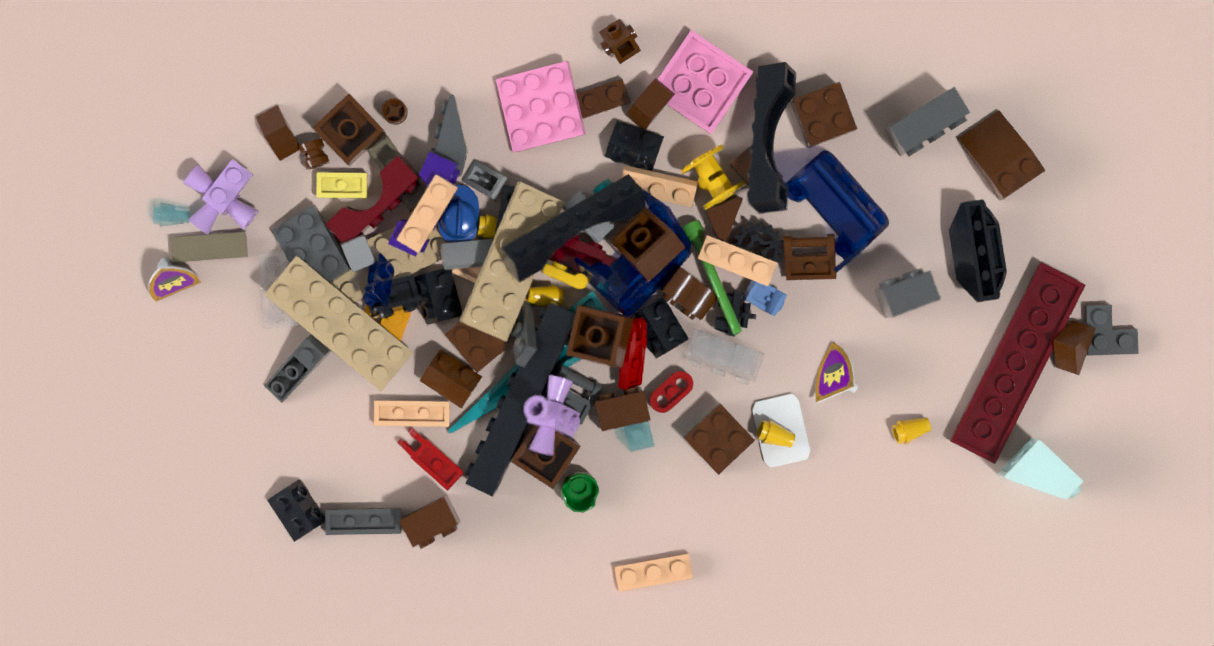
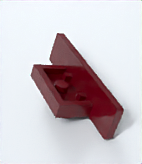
(588, 253)

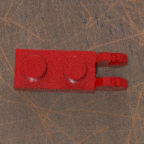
(632, 370)
(433, 460)

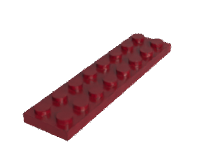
(1017, 362)

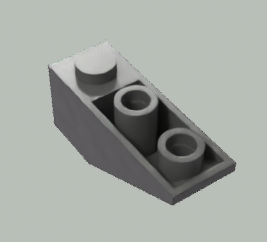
(450, 135)
(297, 368)

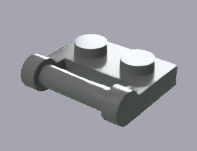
(574, 400)

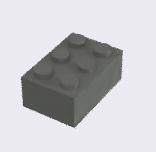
(928, 122)
(907, 294)

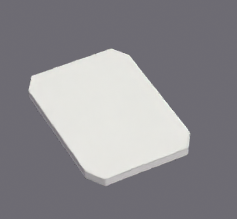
(787, 413)

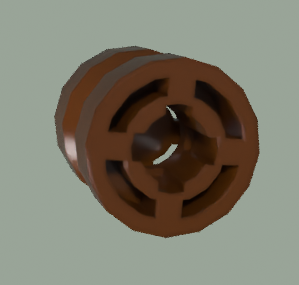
(391, 108)
(314, 155)

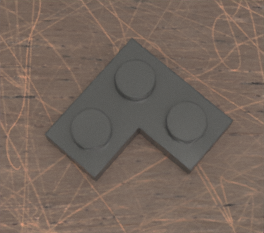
(1105, 339)

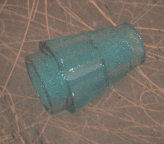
(170, 214)

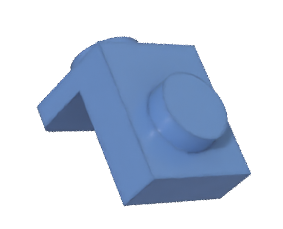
(764, 297)

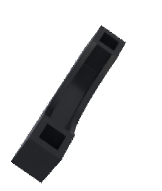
(774, 91)
(532, 250)

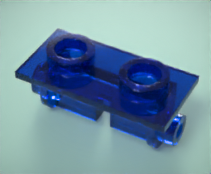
(380, 281)

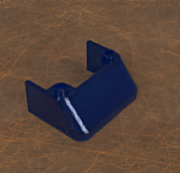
(840, 203)
(621, 282)

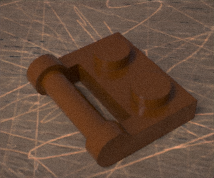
(810, 265)

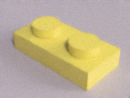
(342, 185)

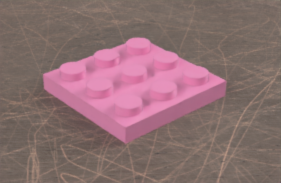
(703, 81)
(541, 106)

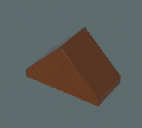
(650, 104)
(278, 133)
(723, 217)
(1072, 346)

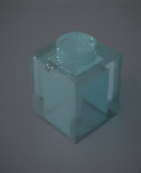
(639, 436)

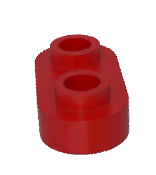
(671, 391)

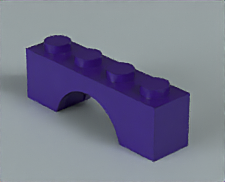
(433, 165)

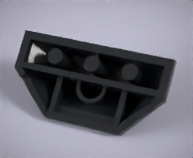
(978, 251)

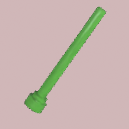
(694, 233)

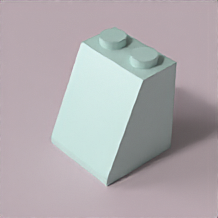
(1042, 470)

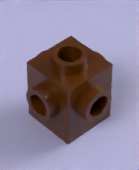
(619, 41)

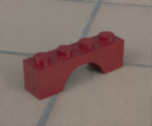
(397, 179)

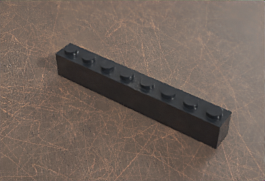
(529, 381)

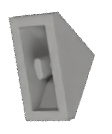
(485, 180)

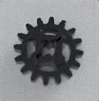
(754, 237)

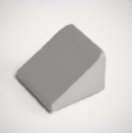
(358, 253)

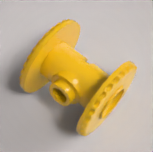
(712, 177)

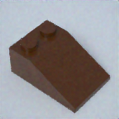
(1001, 155)

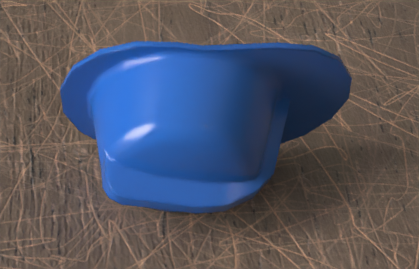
(460, 217)

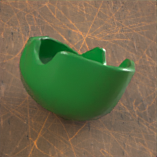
(579, 491)

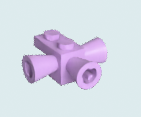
(221, 196)
(551, 415)

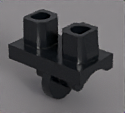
(735, 298)

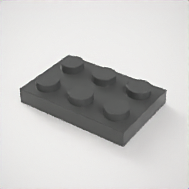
(313, 243)

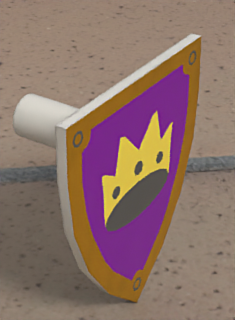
(170, 280)
(835, 374)

